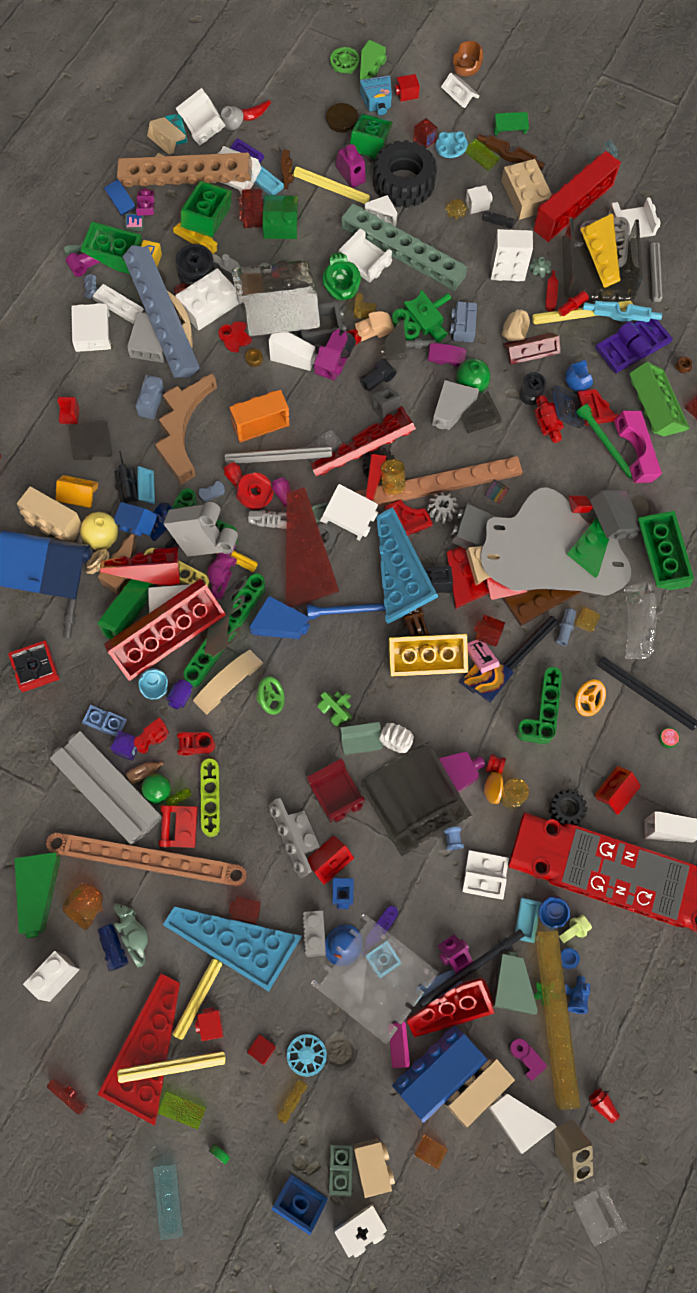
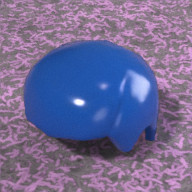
(554, 912)

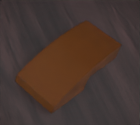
(286, 169)

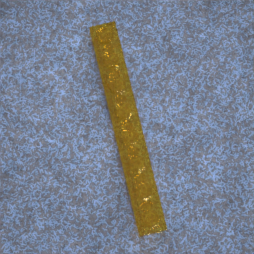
(557, 1020)

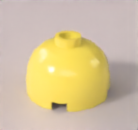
(99, 530)

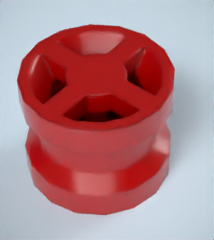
(495, 764)

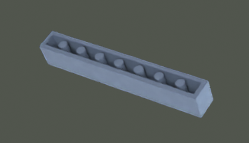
(161, 312)

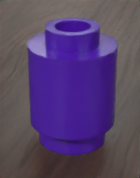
(179, 694)

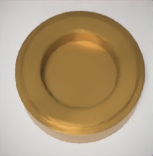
(254, 357)

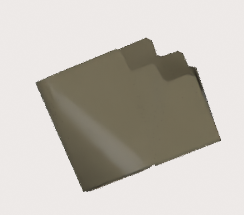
(568, 1143)

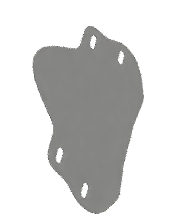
(536, 549)

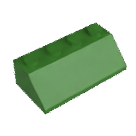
(658, 400)

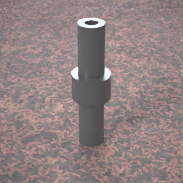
(418, 343)

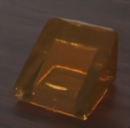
(431, 1152)

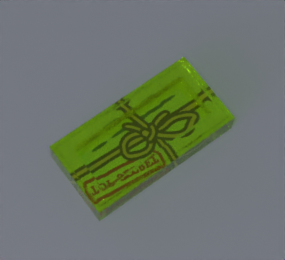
(482, 155)
(182, 1110)

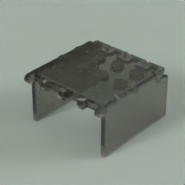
(581, 273)
(277, 297)

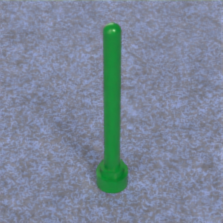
(585, 413)

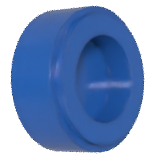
(570, 958)

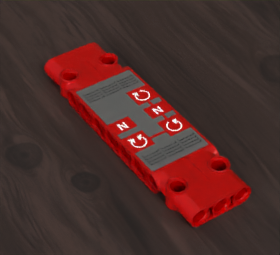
(608, 870)

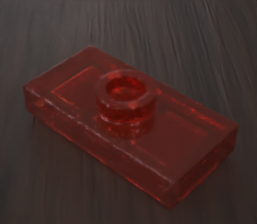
(67, 1095)

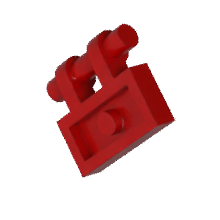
(152, 734)

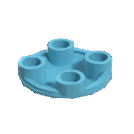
(451, 144)

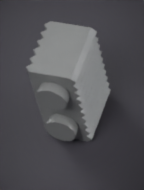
(314, 933)

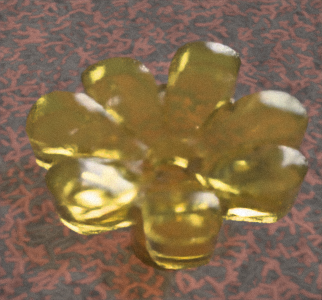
(456, 208)

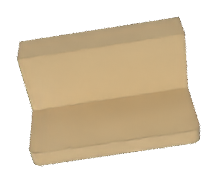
(165, 134)

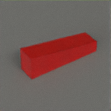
(374, 475)

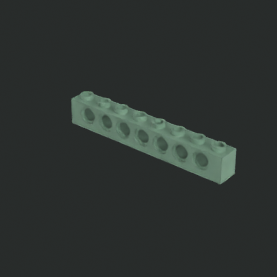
(405, 247)

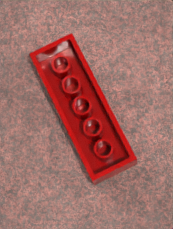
(576, 196)
(164, 629)

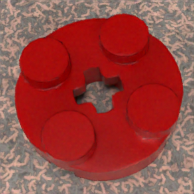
(245, 495)

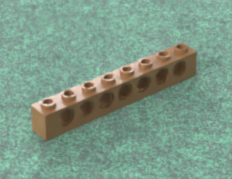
(191, 163)

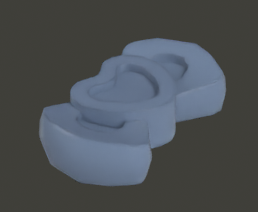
(90, 286)
(211, 492)

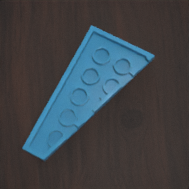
(403, 575)

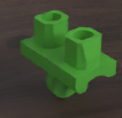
(328, 702)

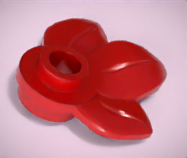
(236, 336)

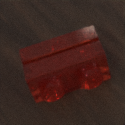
(251, 208)

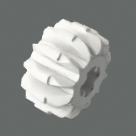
(396, 737)

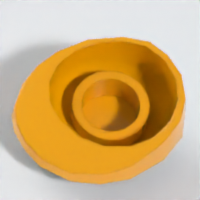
(493, 788)

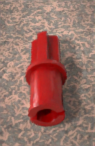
(573, 303)

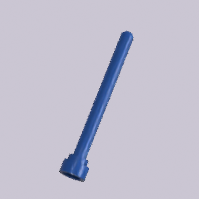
(314, 611)

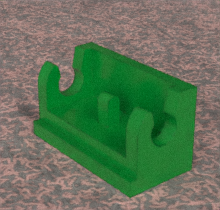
(510, 122)

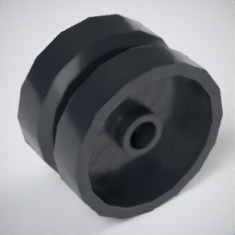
(194, 263)

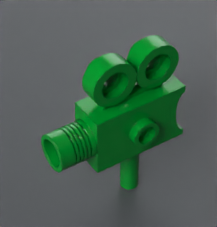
(424, 317)

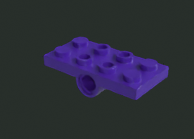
(633, 343)

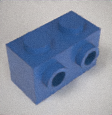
(134, 518)

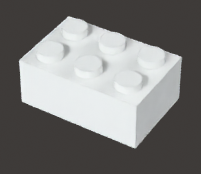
(511, 255)
(208, 299)

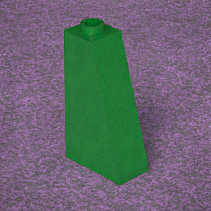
(125, 608)
(34, 891)

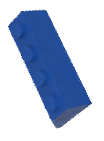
(439, 1073)

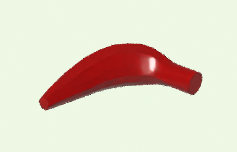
(253, 113)

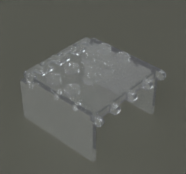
(376, 980)

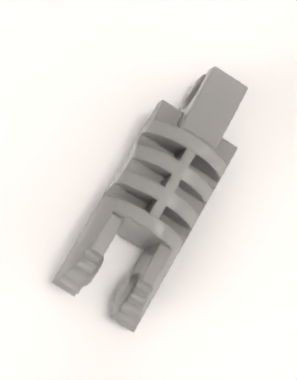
(269, 519)

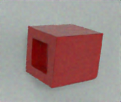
(68, 410)

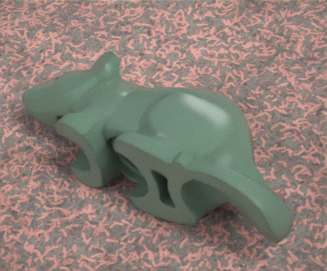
(134, 936)

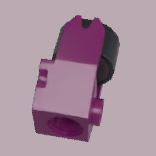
(333, 357)

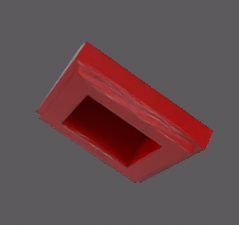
(580, 504)
(261, 1049)

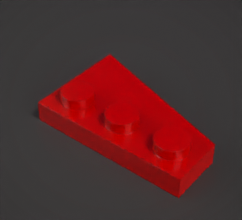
(463, 586)

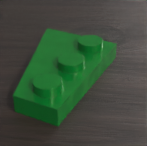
(590, 549)

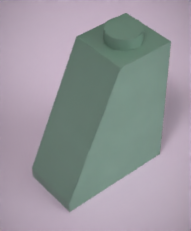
(513, 985)

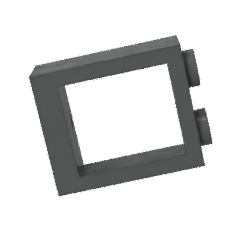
(322, 336)

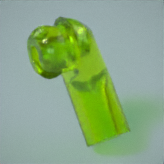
(178, 797)

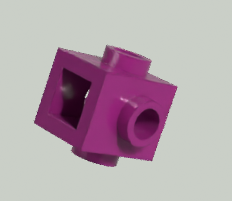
(454, 953)

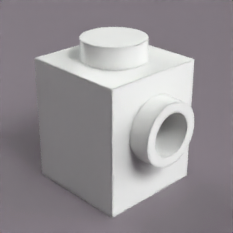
(478, 199)

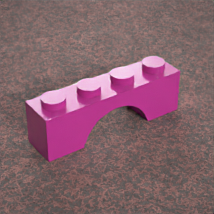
(633, 428)

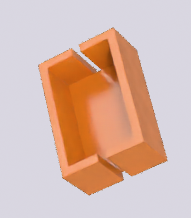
(259, 415)

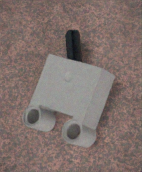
(196, 531)

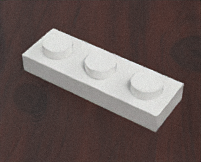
(117, 303)

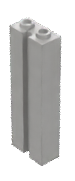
(106, 788)

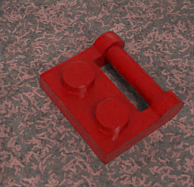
(185, 826)

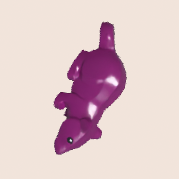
(219, 573)

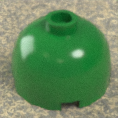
(473, 374)

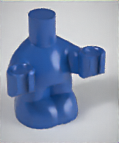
(578, 996)

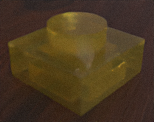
(587, 619)

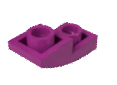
(145, 202)
(446, 354)

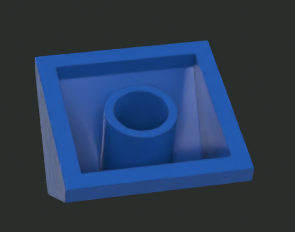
(300, 1204)

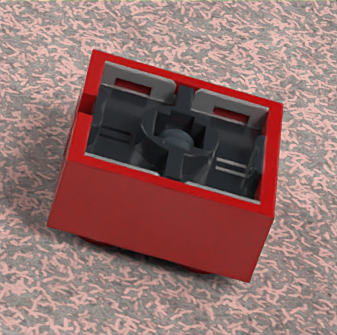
(34, 666)

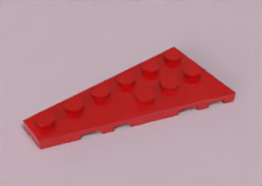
(367, 441)
(145, 1045)

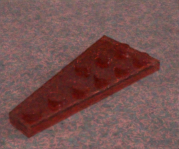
(307, 562)

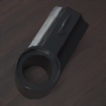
(381, 373)

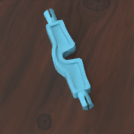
(612, 310)

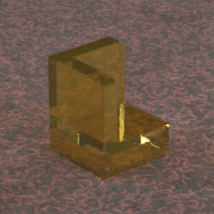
(361, 308)

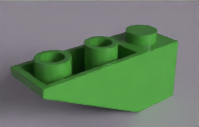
(372, 57)

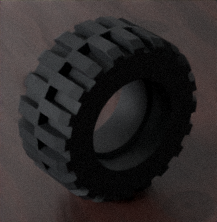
(404, 157)

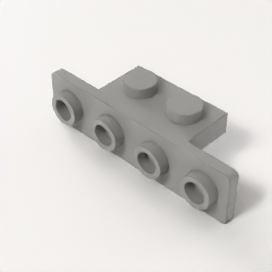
(296, 835)

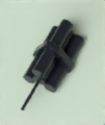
(126, 483)

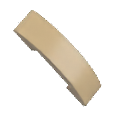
(183, 317)
(226, 680)

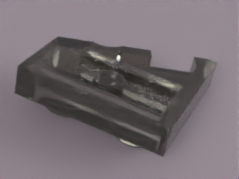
(481, 414)

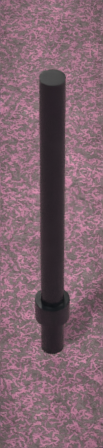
(504, 945)

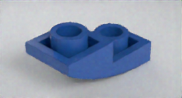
(119, 197)

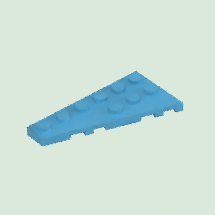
(244, 947)

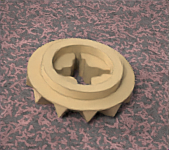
(93, 564)

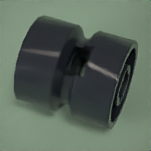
(532, 387)

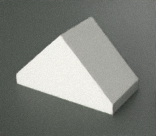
(383, 209)

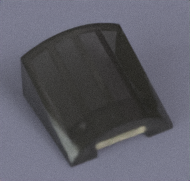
(414, 798)

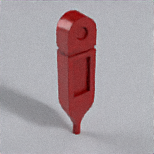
(551, 293)

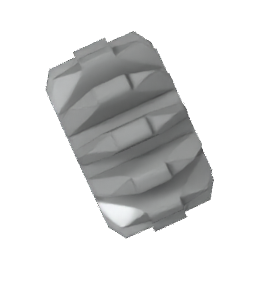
(448, 507)

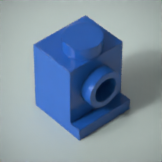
(345, 885)

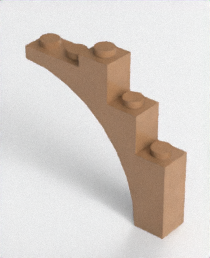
(174, 425)

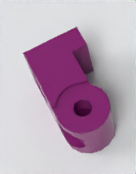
(528, 1057)

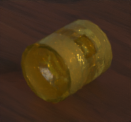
(393, 476)
(514, 793)

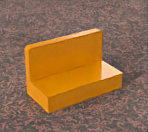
(75, 491)

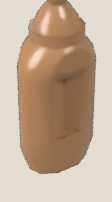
(142, 771)

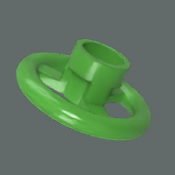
(267, 695)

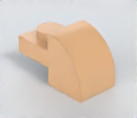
(377, 324)

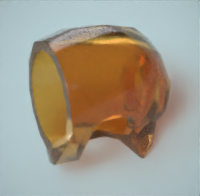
(85, 903)

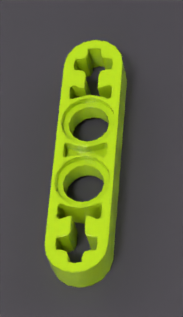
(210, 797)

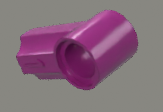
(79, 263)

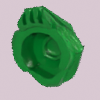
(341, 277)

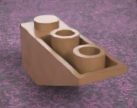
(117, 583)

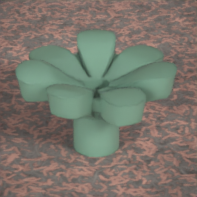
(540, 266)

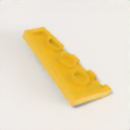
(603, 249)

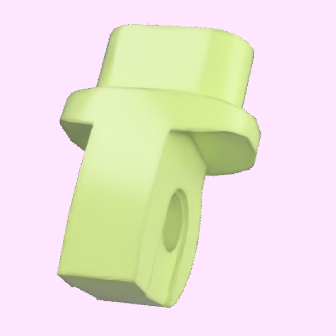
(578, 927)

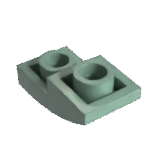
(340, 1170)

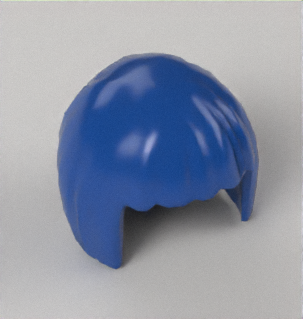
(578, 377)

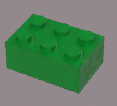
(206, 208)

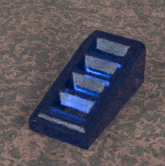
(161, 509)

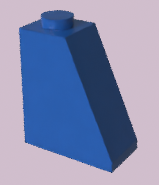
(279, 620)

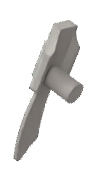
(226, 263)

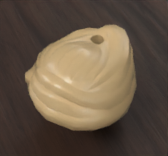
(516, 326)

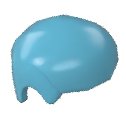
(153, 683)

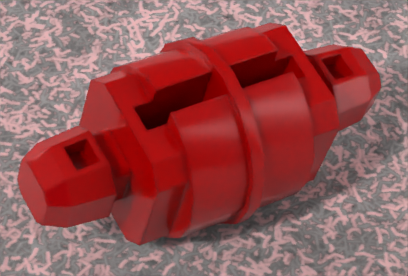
(547, 419)

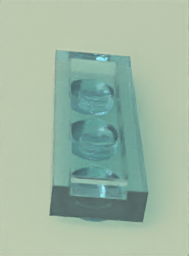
(168, 1202)

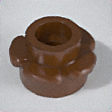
(685, 361)

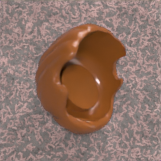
(468, 59)

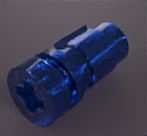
(112, 948)

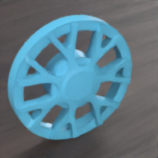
(306, 1055)

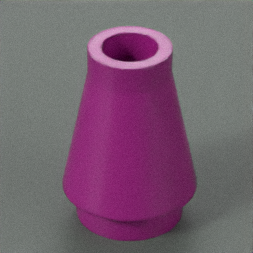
(281, 488)

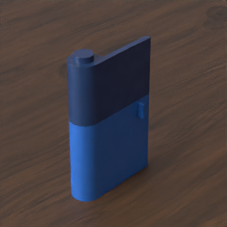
(41, 564)

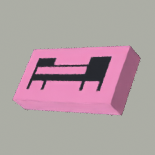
(482, 656)

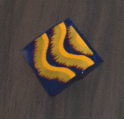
(487, 683)

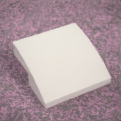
(485, 874)

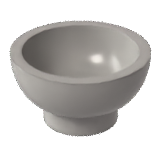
(232, 117)

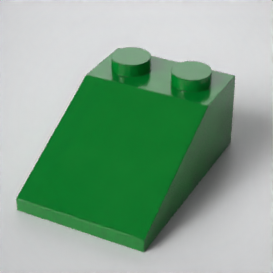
(370, 135)
(280, 217)
(109, 245)

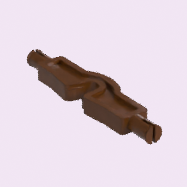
(502, 148)

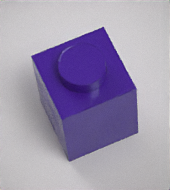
(124, 746)

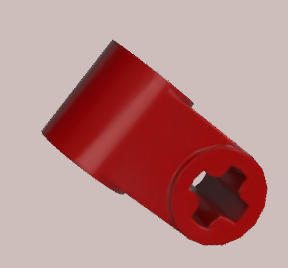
(191, 743)

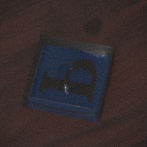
(566, 406)

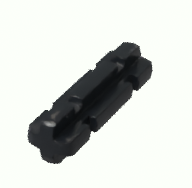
(498, 219)

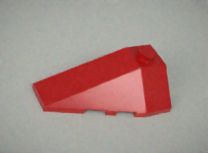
(156, 568)
(457, 1006)

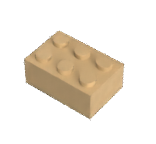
(525, 187)
(49, 515)
(479, 1092)
(373, 1172)

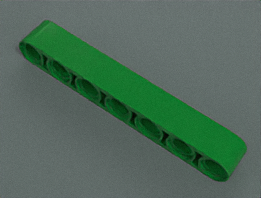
(249, 591)

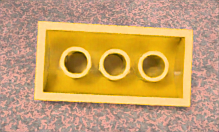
(428, 654)

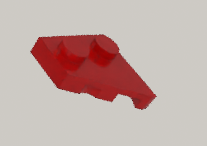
(599, 406)

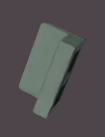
(361, 738)

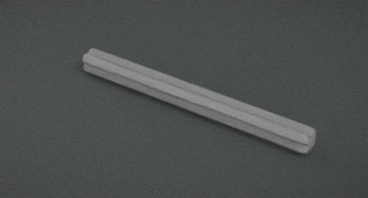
(278, 455)

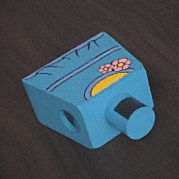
(376, 94)

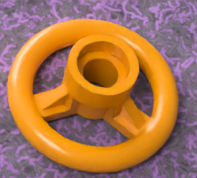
(588, 696)

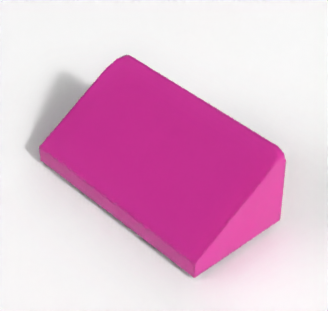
(399, 1047)

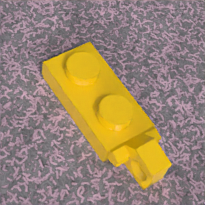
(195, 238)

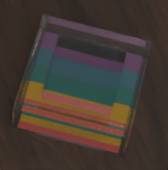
(497, 491)

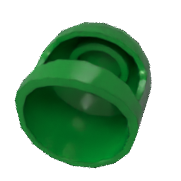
(156, 789)

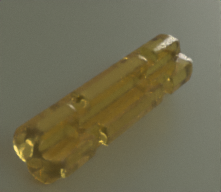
(292, 1101)

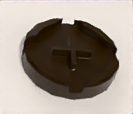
(341, 117)

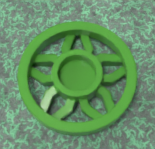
(344, 60)

